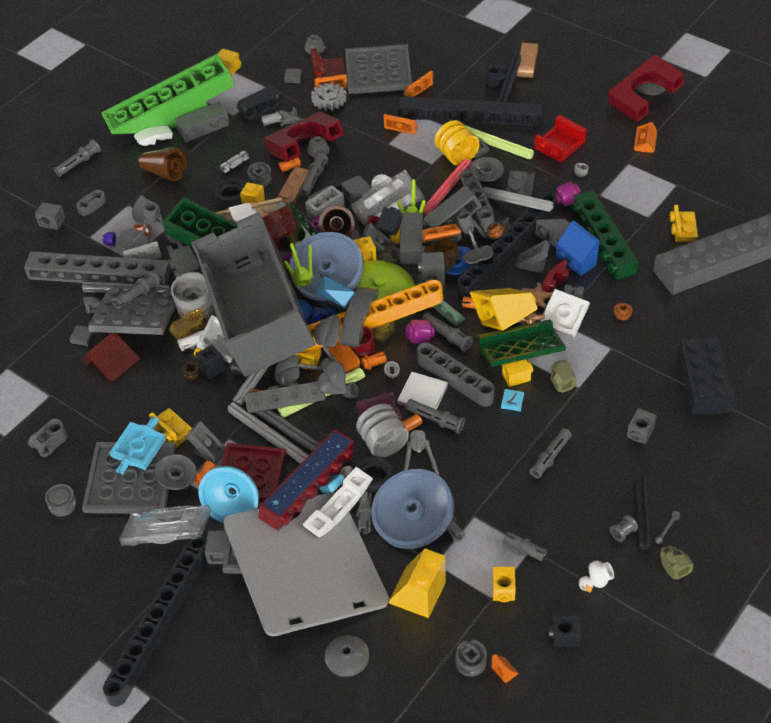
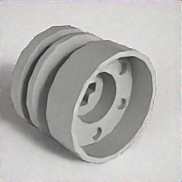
(191, 294)
(382, 430)

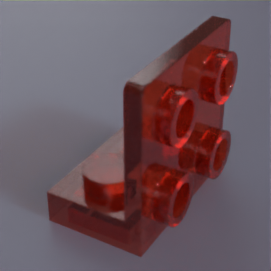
(327, 67)
(280, 223)
(111, 356)

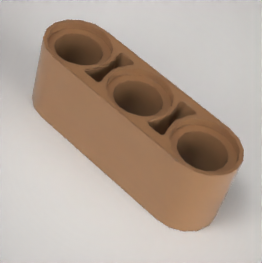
(528, 60)

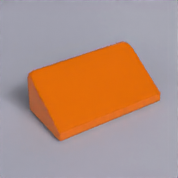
(338, 79)
(419, 85)
(400, 124)
(645, 138)
(440, 232)
(346, 356)

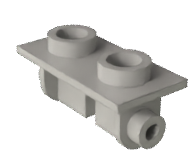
(146, 251)

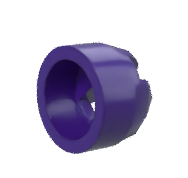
(109, 239)

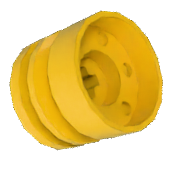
(456, 142)

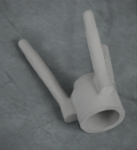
(418, 443)

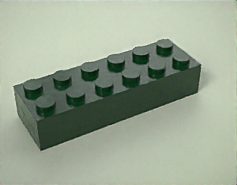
(192, 221)

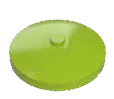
(386, 277)

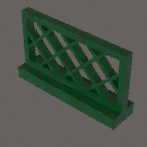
(526, 336)

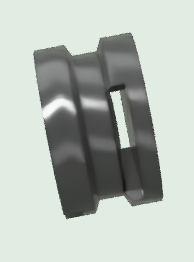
(259, 173)
(61, 500)
(471, 658)

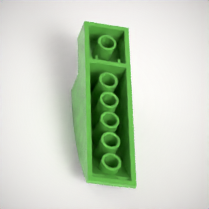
(170, 98)

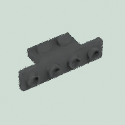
(283, 397)

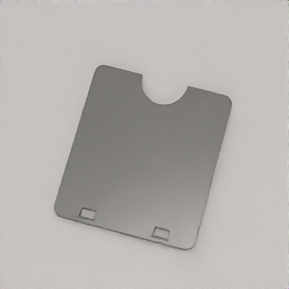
(304, 575)

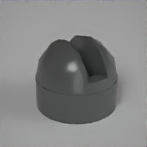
(352, 390)

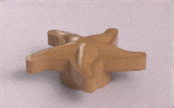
(539, 295)
(531, 318)

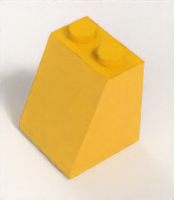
(502, 306)
(420, 583)

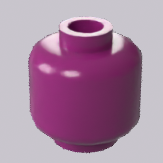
(566, 193)
(419, 331)

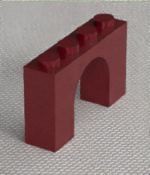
(651, 71)
(284, 142)

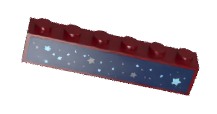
(306, 480)

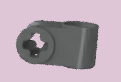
(49, 437)

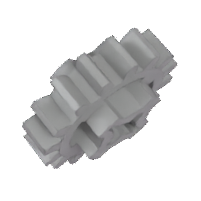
(328, 96)

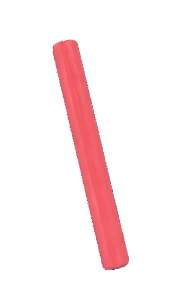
(445, 188)

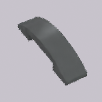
(356, 315)

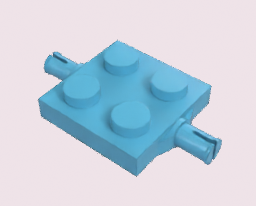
(137, 445)

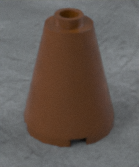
(165, 163)
(328, 223)

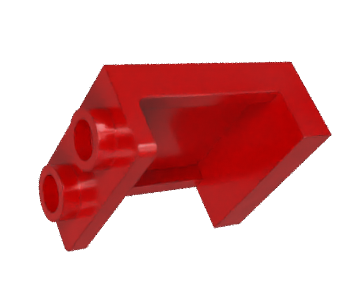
(561, 139)

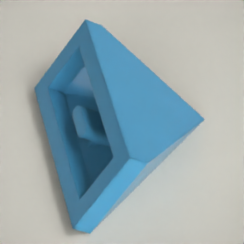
(334, 291)

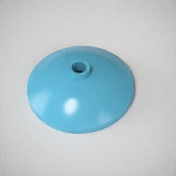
(223, 501)

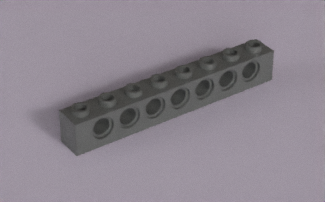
(93, 268)

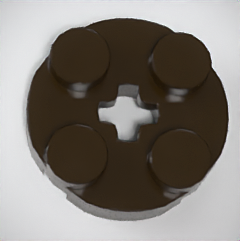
(450, 251)

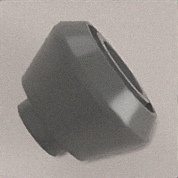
(314, 42)
(317, 145)

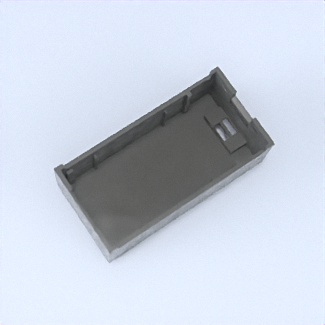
(255, 302)

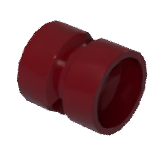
(366, 345)

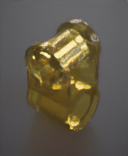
(187, 325)

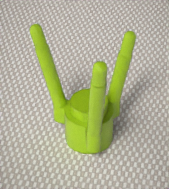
(412, 209)
(301, 276)

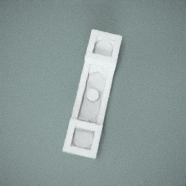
(340, 504)

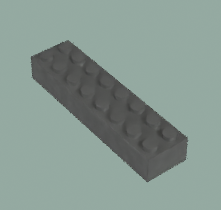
(715, 255)

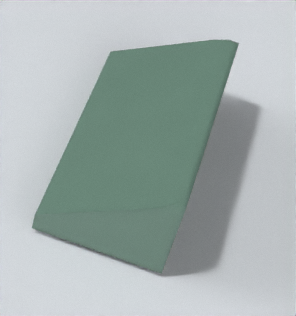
(449, 313)

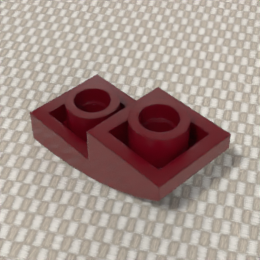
(556, 276)

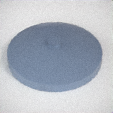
(333, 257)
(412, 508)

